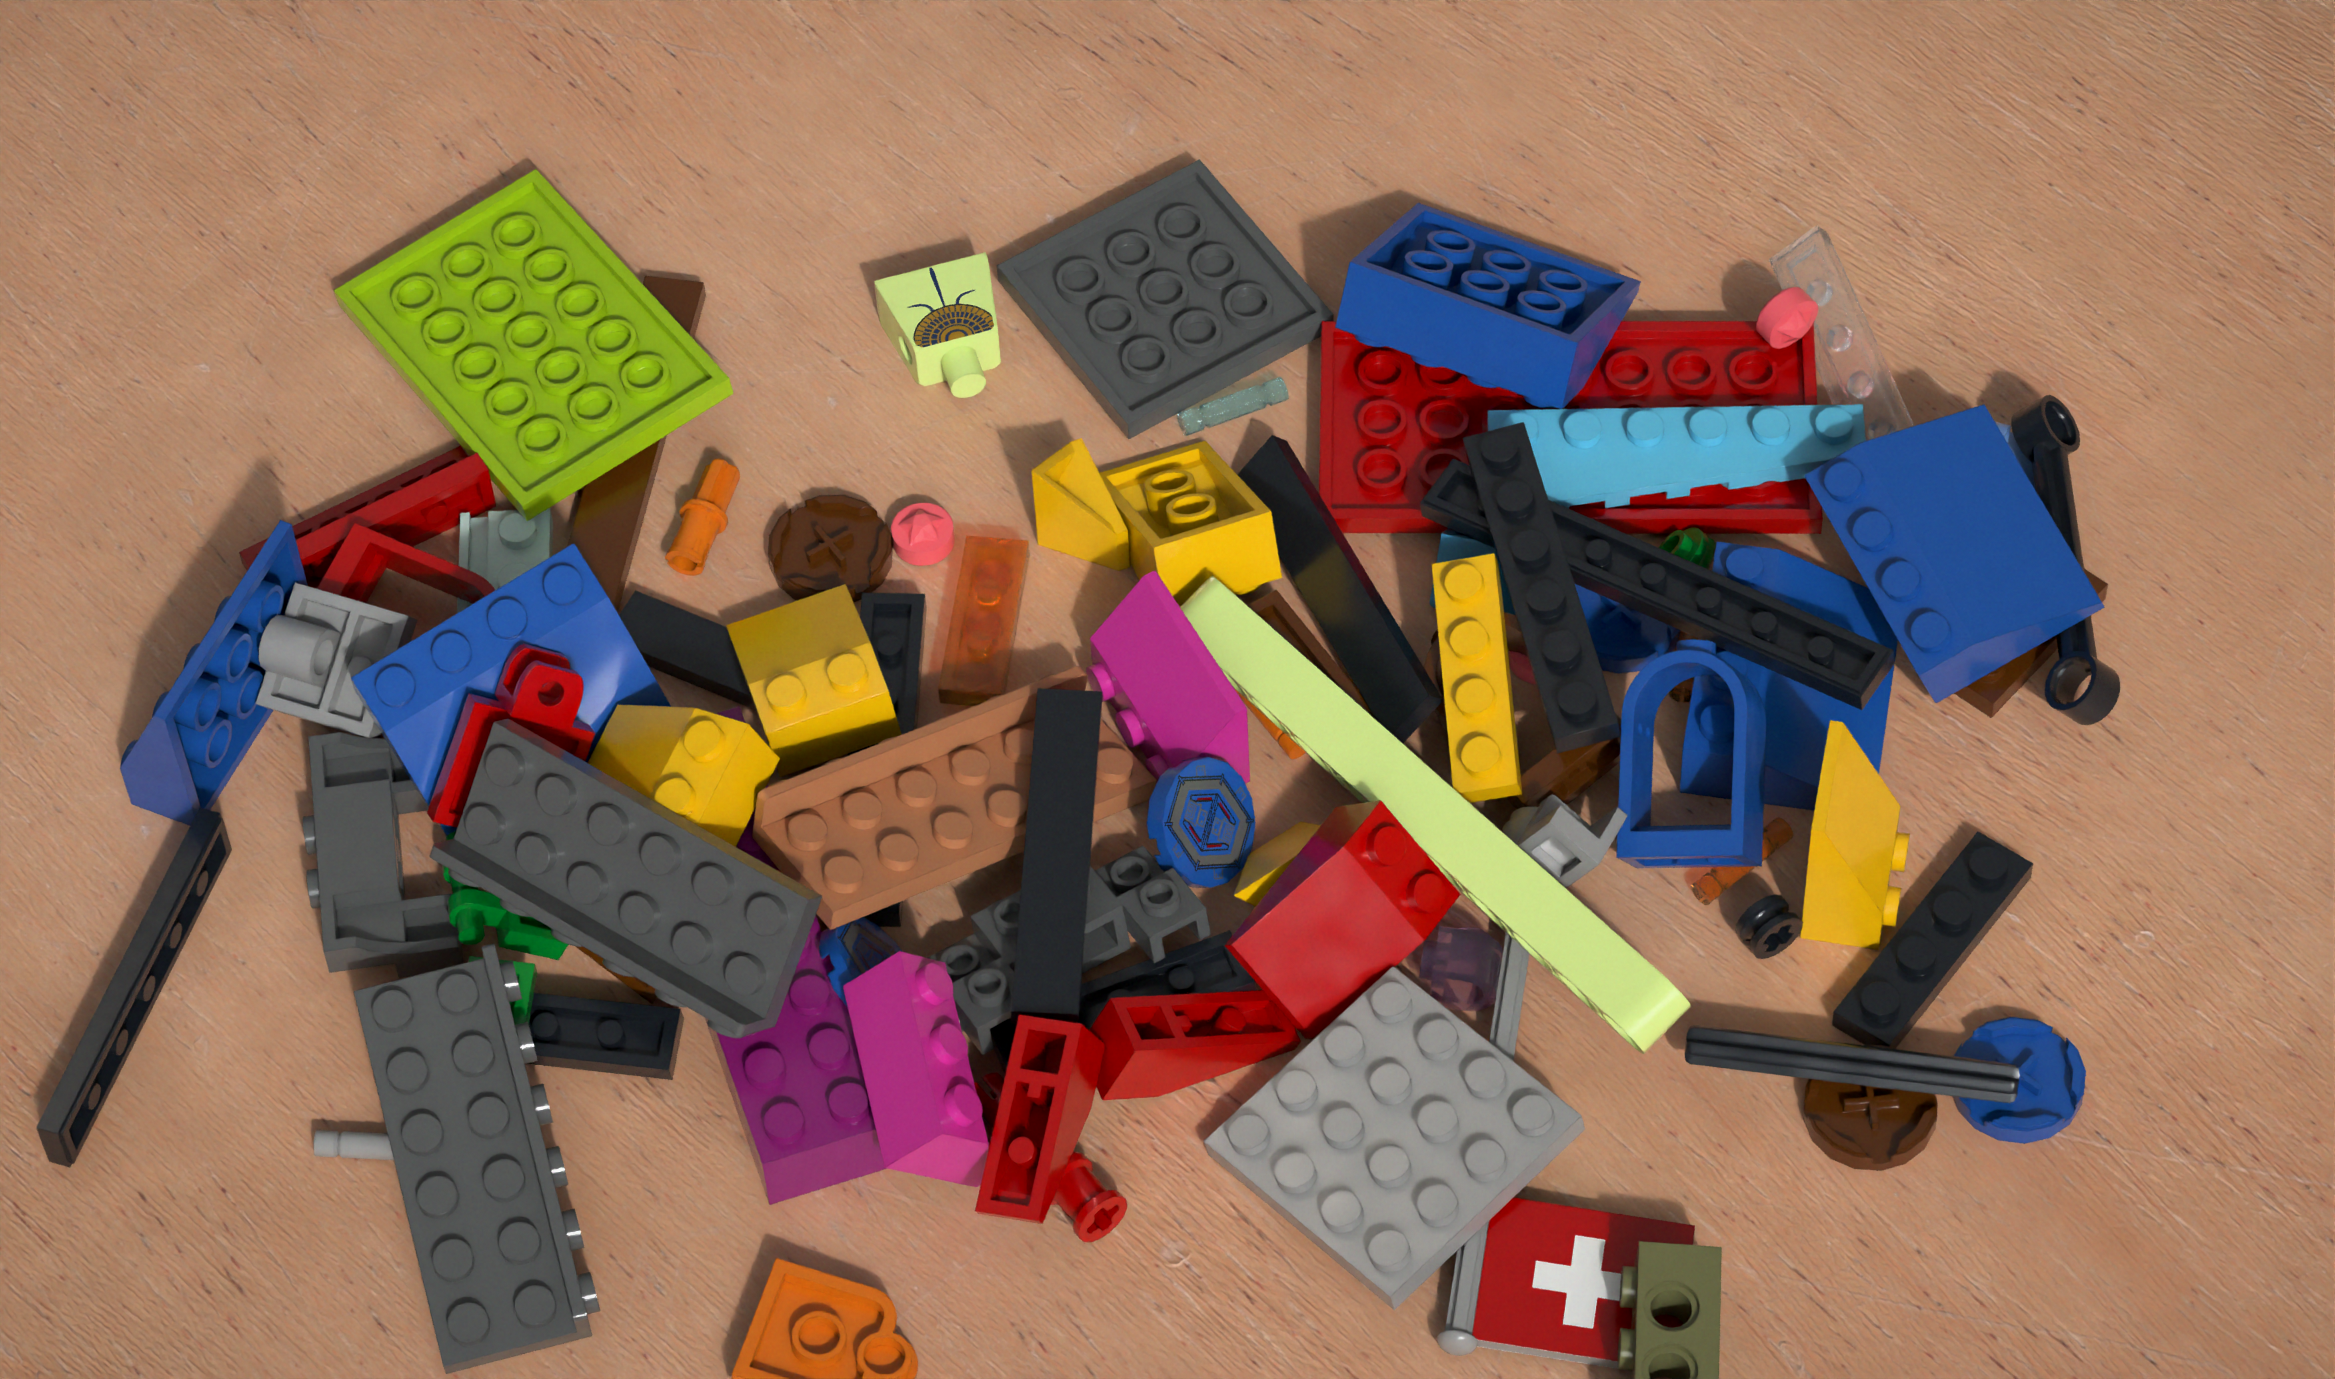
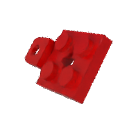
(533, 692)

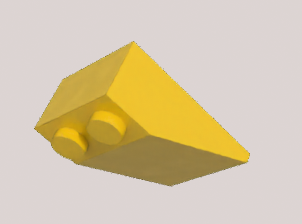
(1194, 522)
(814, 679)
(688, 763)
(1852, 849)

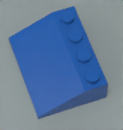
(1484, 305)
(1954, 546)
(553, 606)
(212, 710)
(1794, 712)

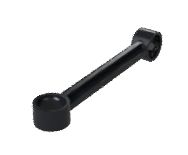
(2046, 438)

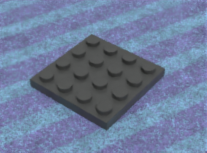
(1164, 298)

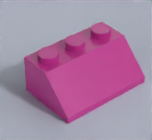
(1166, 684)
(918, 1070)

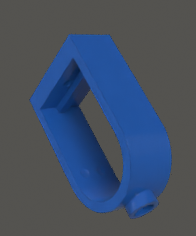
(1690, 845)

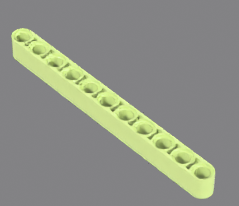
(1450, 830)

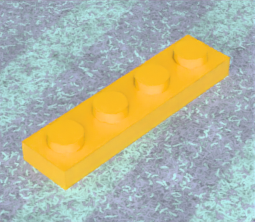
(1476, 678)

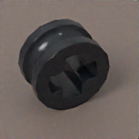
(1769, 926)

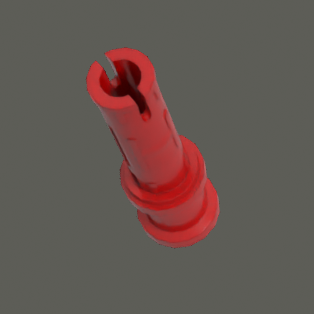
(1079, 1192)

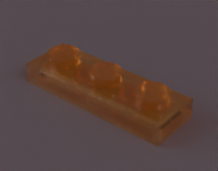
(984, 620)

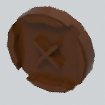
(830, 545)
(1868, 1123)

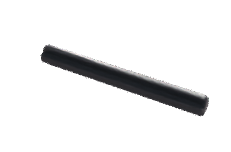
(1852, 1063)

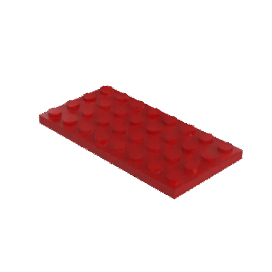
(1399, 424)

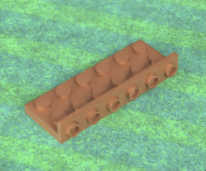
(925, 805)

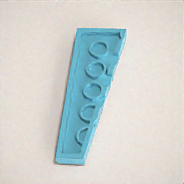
(1671, 449)

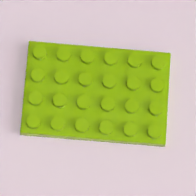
(533, 343)

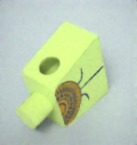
(943, 322)

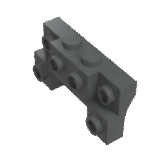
(360, 863)
(1122, 898)

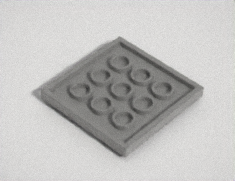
(1394, 1137)

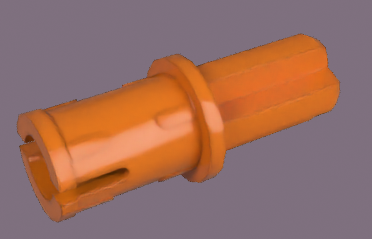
(703, 518)

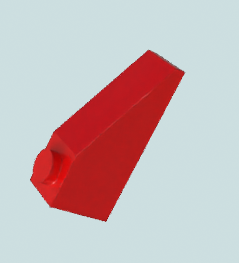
(1185, 1039)
(1039, 1116)

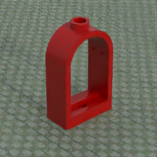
(368, 554)

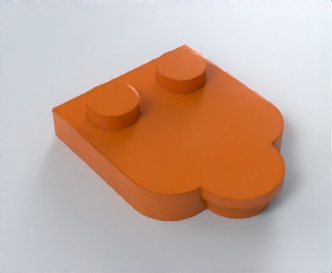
(823, 1330)

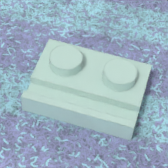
(503, 545)

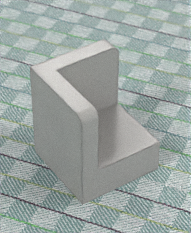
(1565, 842)

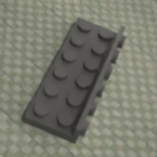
(630, 882)
(476, 1162)

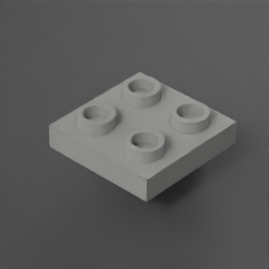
(319, 649)

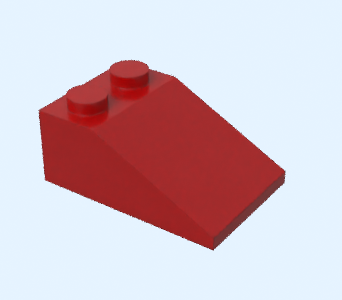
(1341, 915)

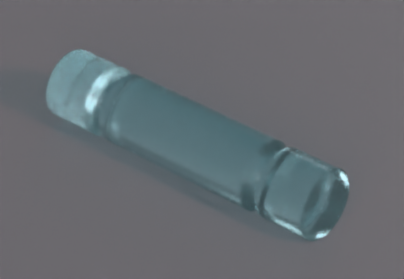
(1232, 406)

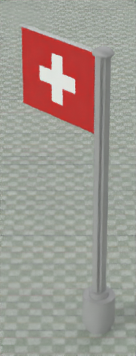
(1541, 1271)

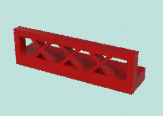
(403, 508)

